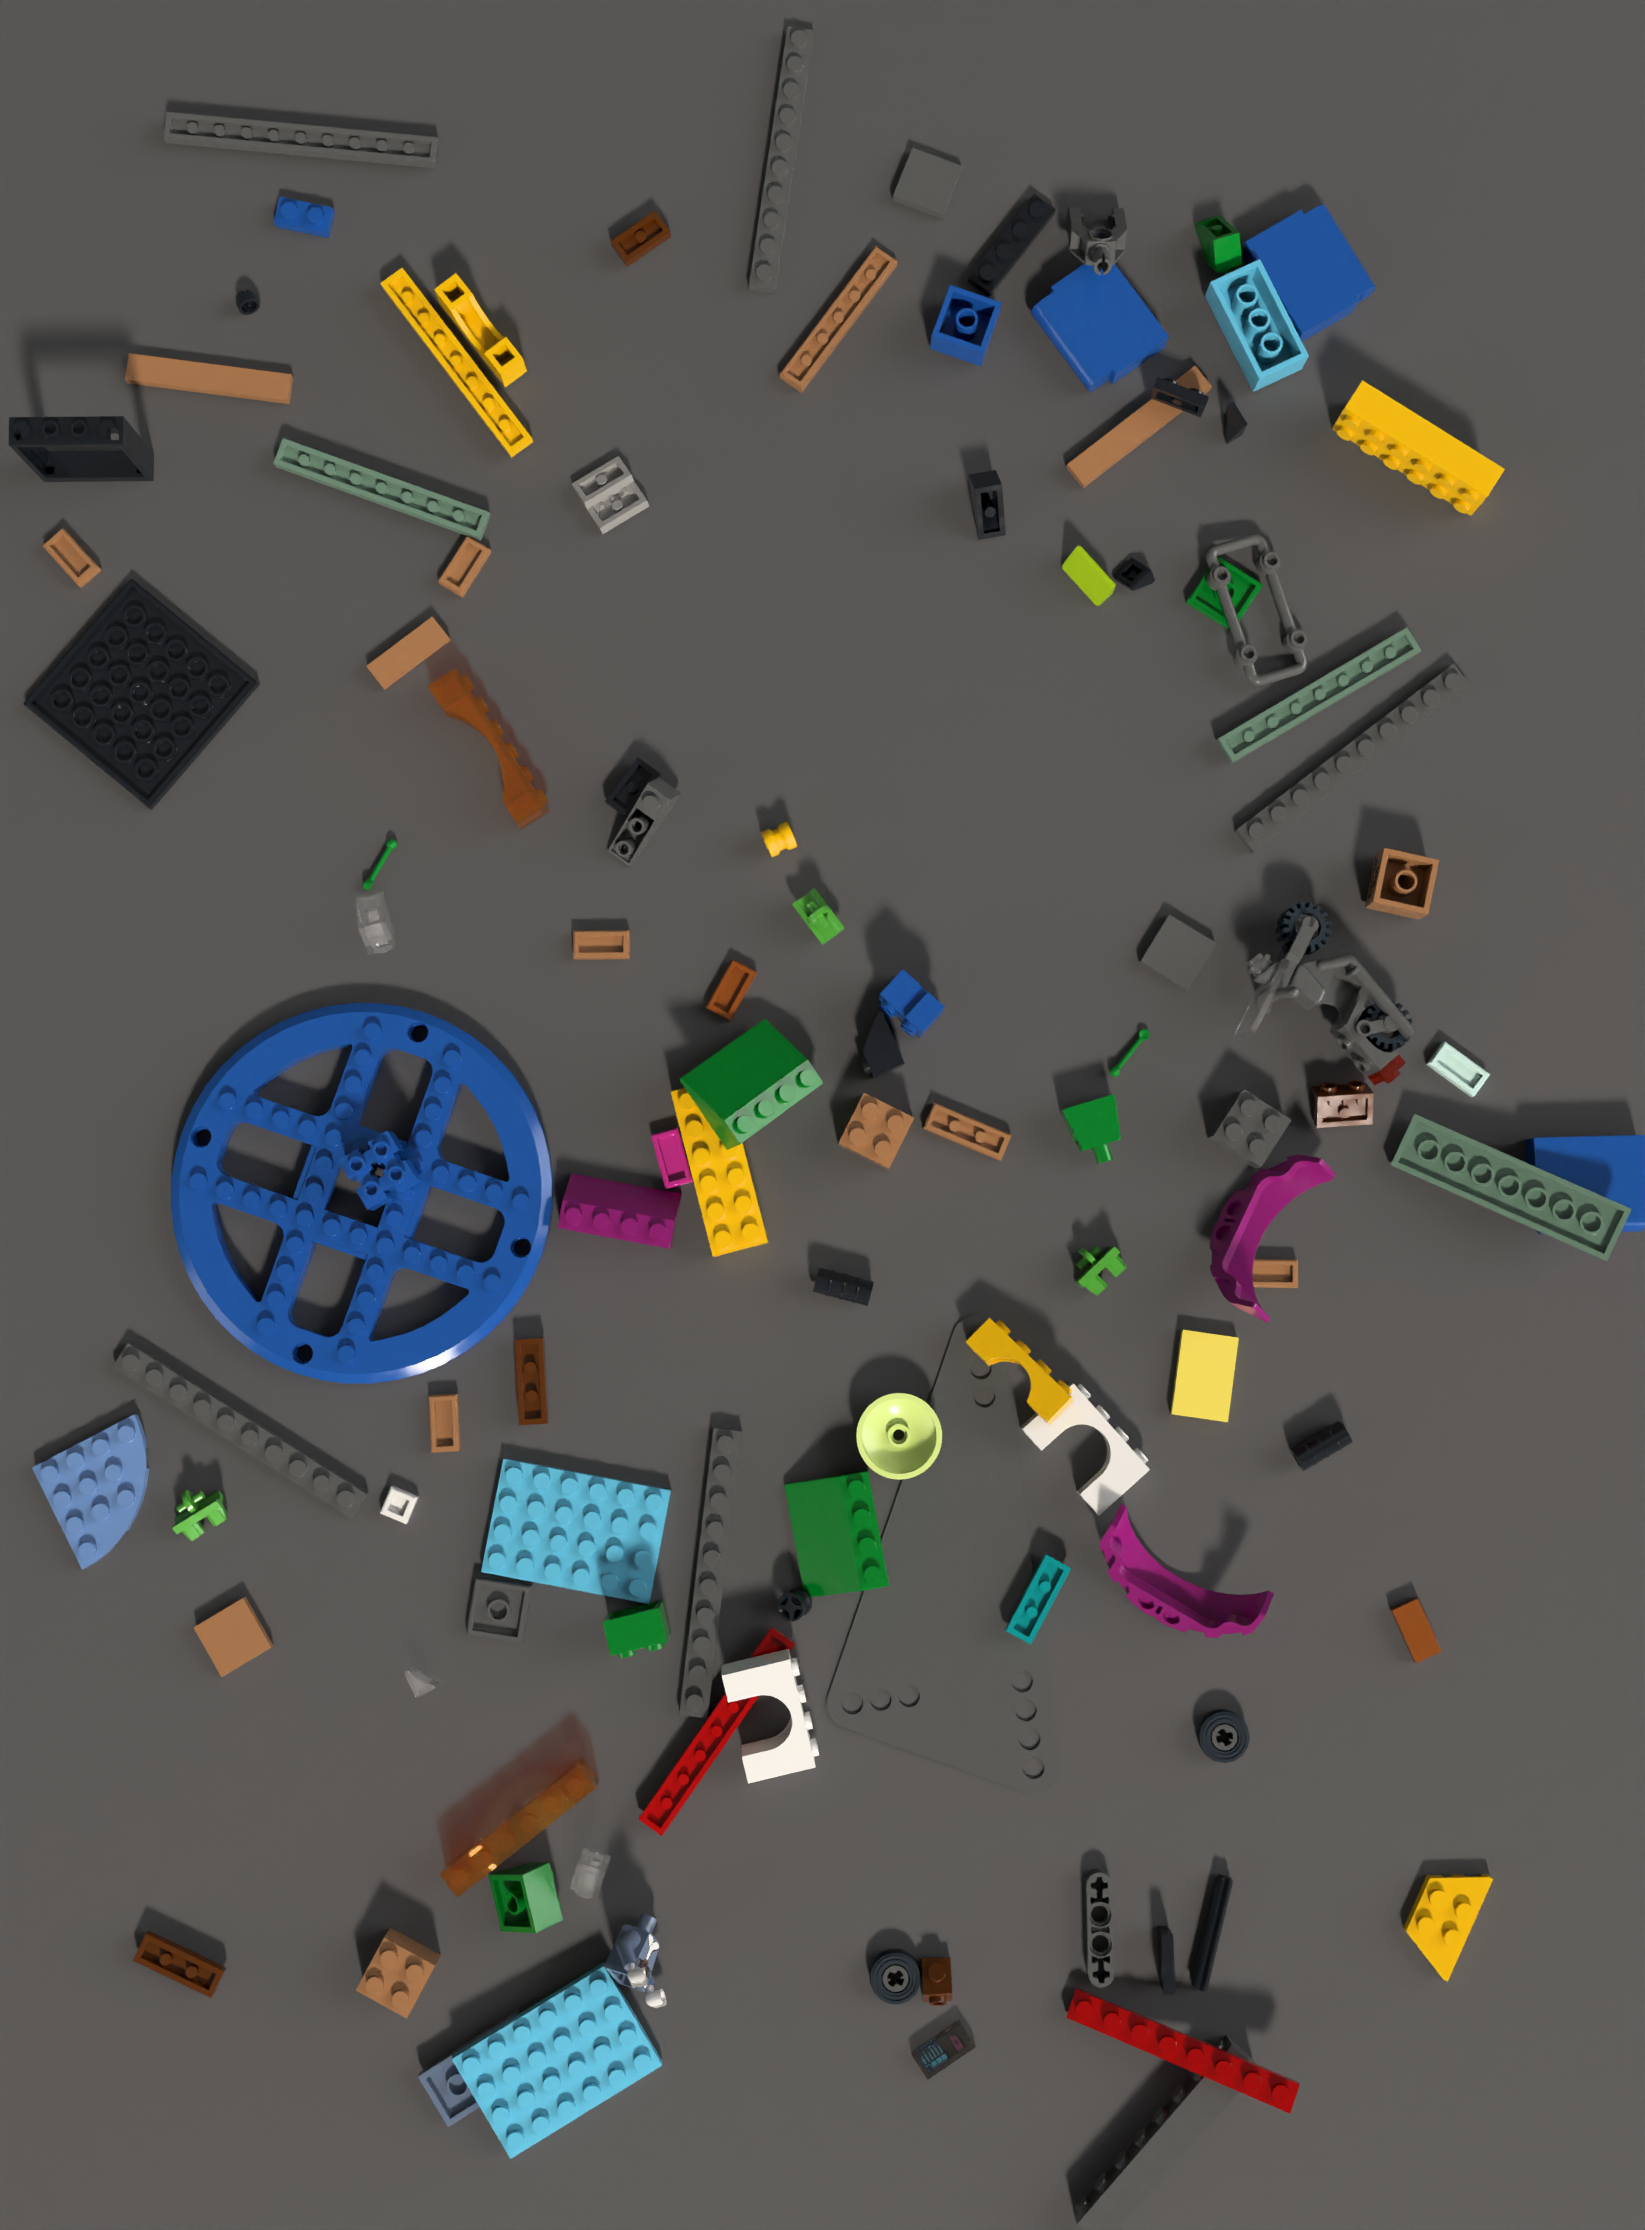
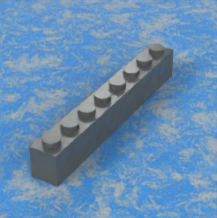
(1155, 2149)

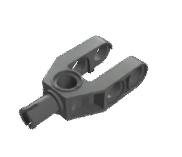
(1098, 245)

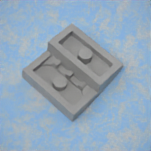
(610, 495)

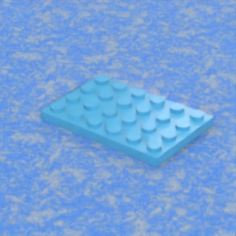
(576, 1530)
(557, 2060)

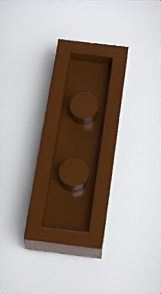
(531, 1381)
(179, 1964)

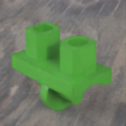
(818, 916)
(1090, 1278)
(195, 1509)

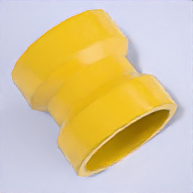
(778, 839)

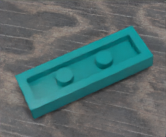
(1037, 1598)

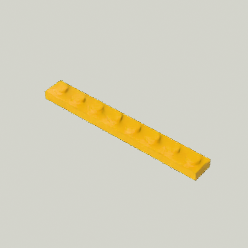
(456, 362)

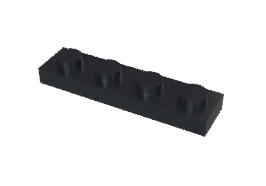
(1011, 245)

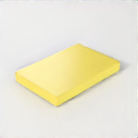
(1204, 1375)

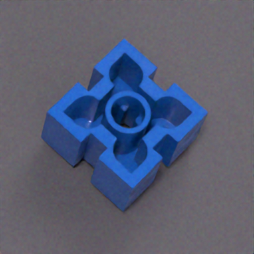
(910, 1004)
(397, 1173)

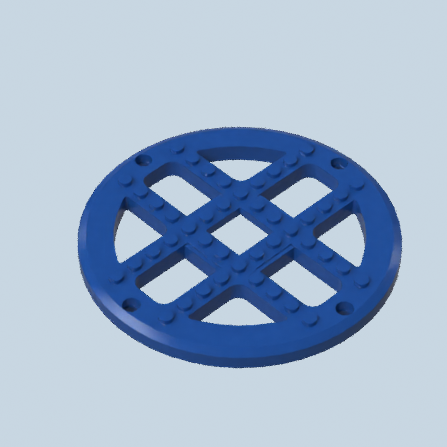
(269, 1323)

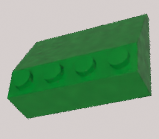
(750, 1083)
(837, 1534)

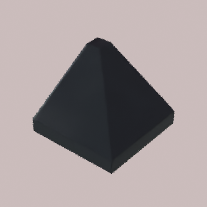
(1233, 423)
(1134, 575)

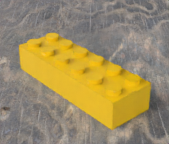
(1417, 449)
(720, 1181)

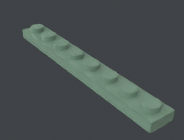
(381, 489)
(1318, 695)

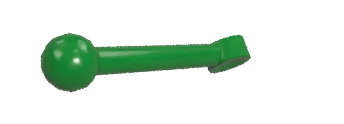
(391, 844)
(1142, 1036)

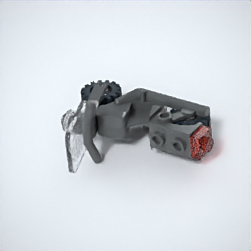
(1333, 982)

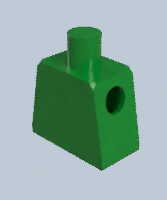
(1094, 1126)

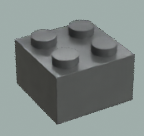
(1249, 1129)

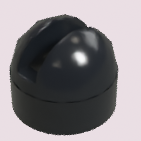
(247, 302)

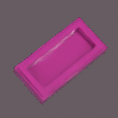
(671, 1158)

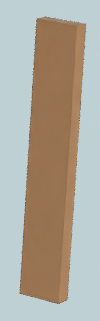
(838, 319)
(209, 378)
(1130, 433)

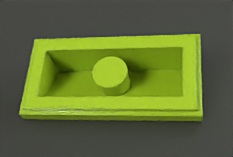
(1088, 576)

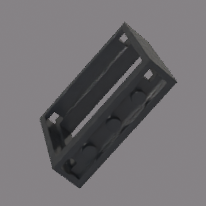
(33, 434)

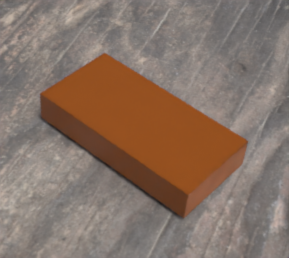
(731, 990)
(1415, 1630)

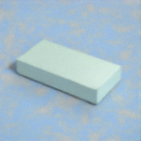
(1458, 1069)

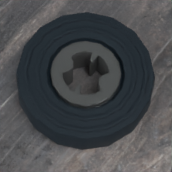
(1216, 1749)
(893, 1961)

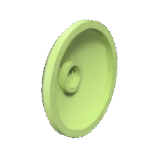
(899, 1457)

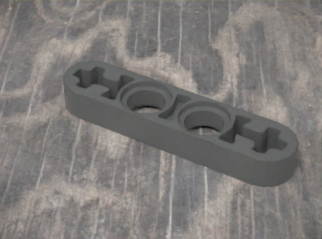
(1102, 1927)

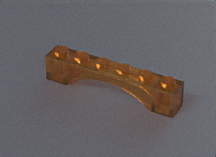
(459, 703)
(520, 1828)

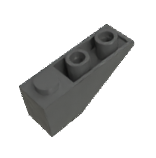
(644, 820)

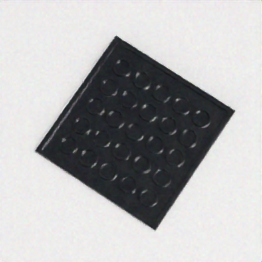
(141, 694)

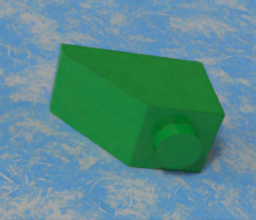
(1219, 243)

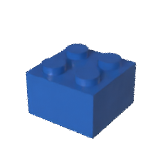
(965, 325)

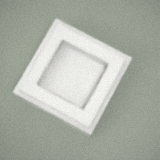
(399, 1504)

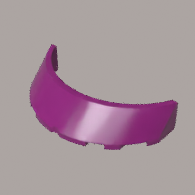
(1246, 1220)
(1170, 1597)

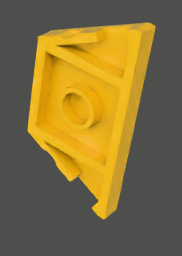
(1445, 1917)

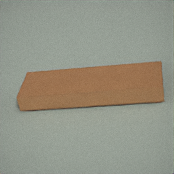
(408, 653)
(967, 1131)

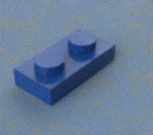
(304, 217)

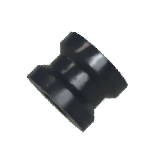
(789, 1609)

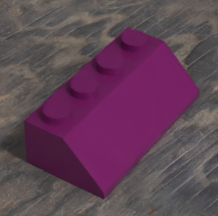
(620, 1211)

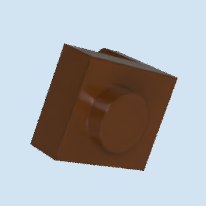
(936, 1980)

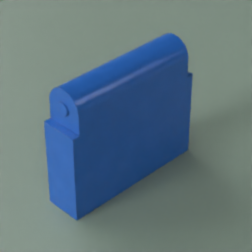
(1311, 269)
(1099, 325)
(1600, 1164)

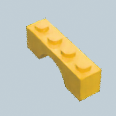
(476, 327)
(1046, 1395)

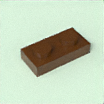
(640, 238)

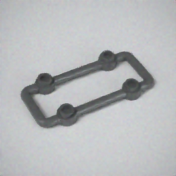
(1266, 565)

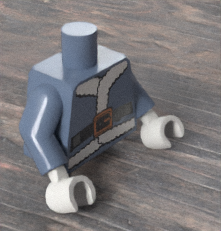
(634, 1959)

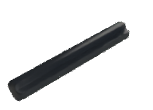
(1212, 1932)

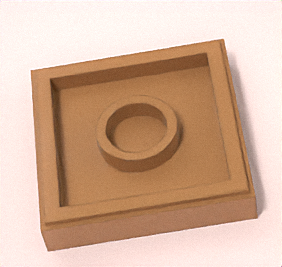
(233, 1636)

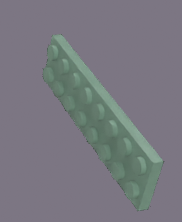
(1511, 1187)

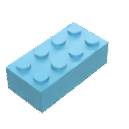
(1256, 325)

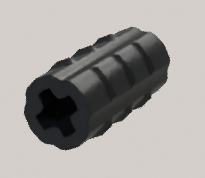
(843, 1286)
(1321, 1445)

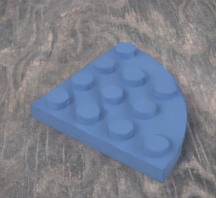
(98, 1488)

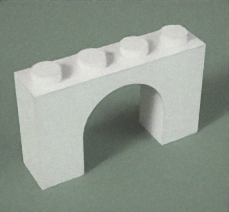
(1122, 1465)
(773, 1676)

